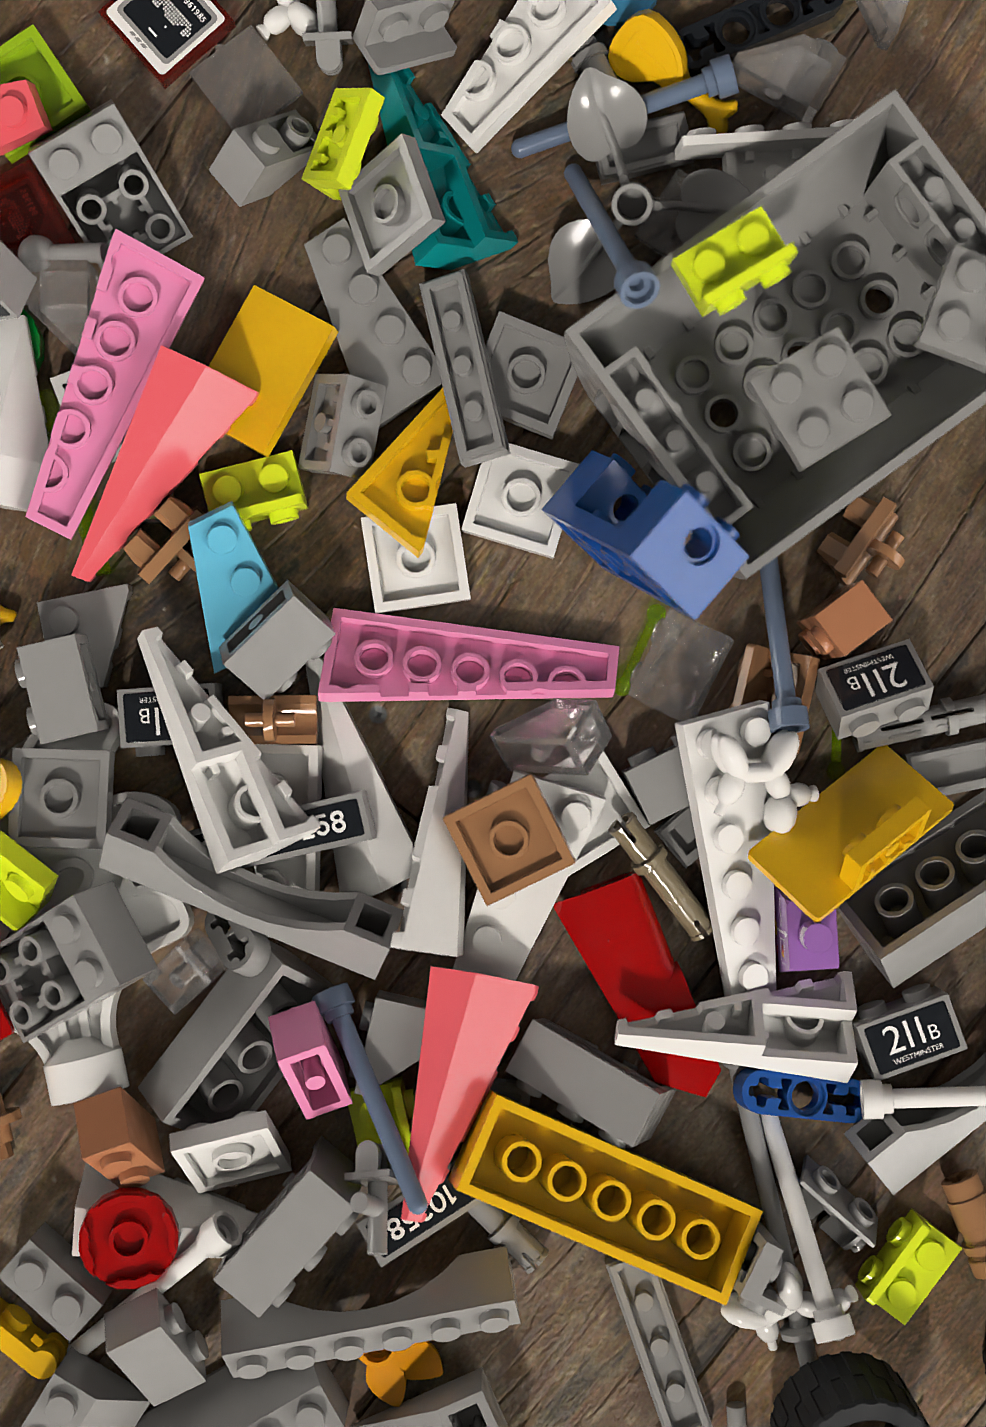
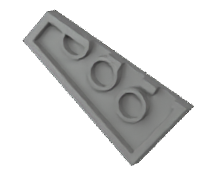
(372, 324)

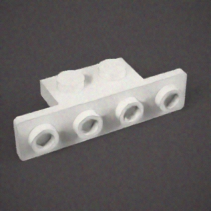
(751, 152)

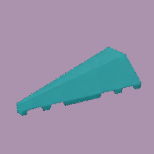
(470, 226)

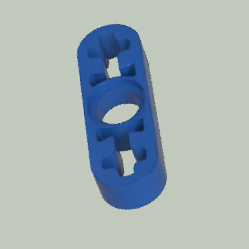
(783, 1105)

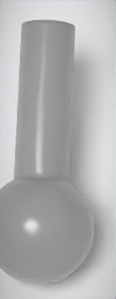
(41, 248)

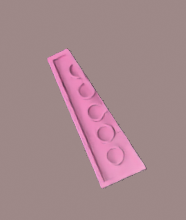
(134, 312)
(432, 660)

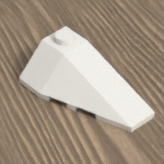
(21, 416)

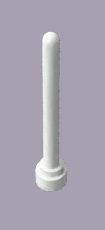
(881, 1099)
(216, 1238)
(829, 1318)

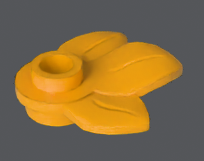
(389, 1370)

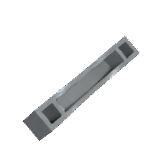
(164, 856)
(917, 1137)
(465, 1298)

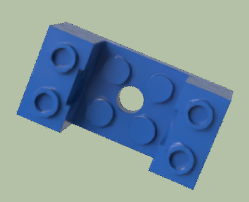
(648, 533)

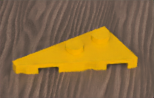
(405, 479)

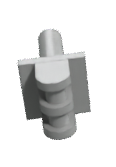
(328, 38)
(375, 1173)

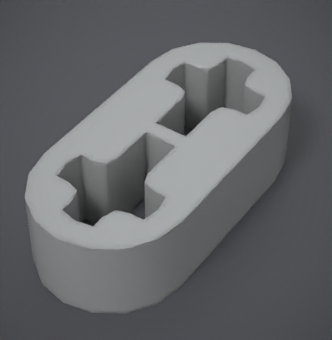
(230, 946)

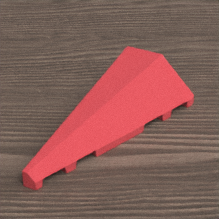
(172, 428)
(463, 1041)

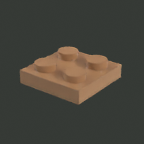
(509, 839)

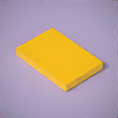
(276, 354)

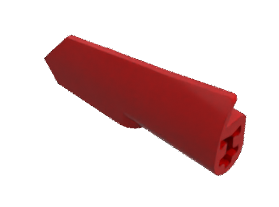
(634, 968)

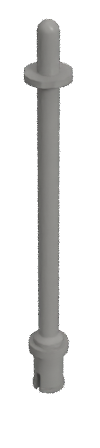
(799, 1327)

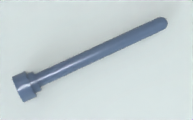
(715, 80)
(634, 279)
(787, 709)
(337, 1008)

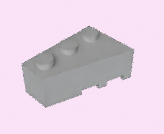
(588, 1084)
(291, 1231)

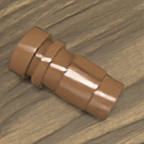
(968, 1208)

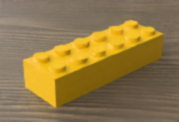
(605, 1197)

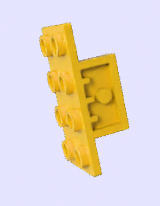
(850, 832)

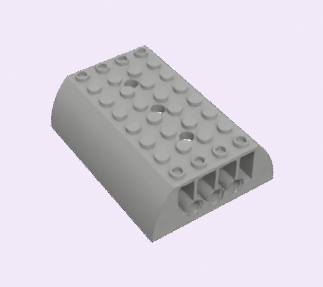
(865, 215)

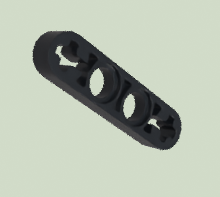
(759, 28)

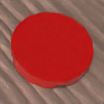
(128, 1238)

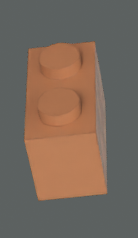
(842, 621)
(119, 1138)

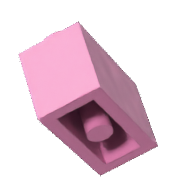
(309, 1060)

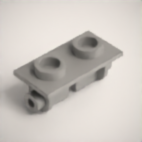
(849, 1218)

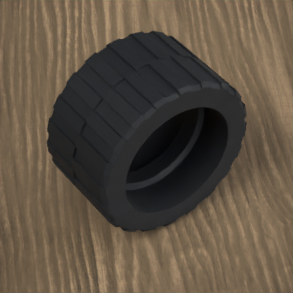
(845, 1391)

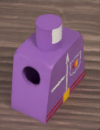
(800, 941)

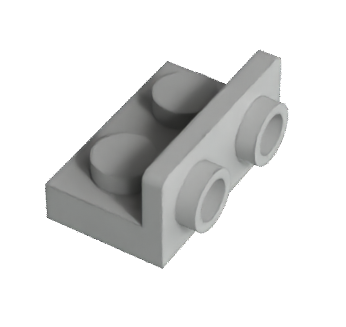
(403, 33)
(342, 425)
(758, 1270)

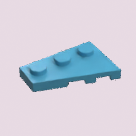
(229, 574)

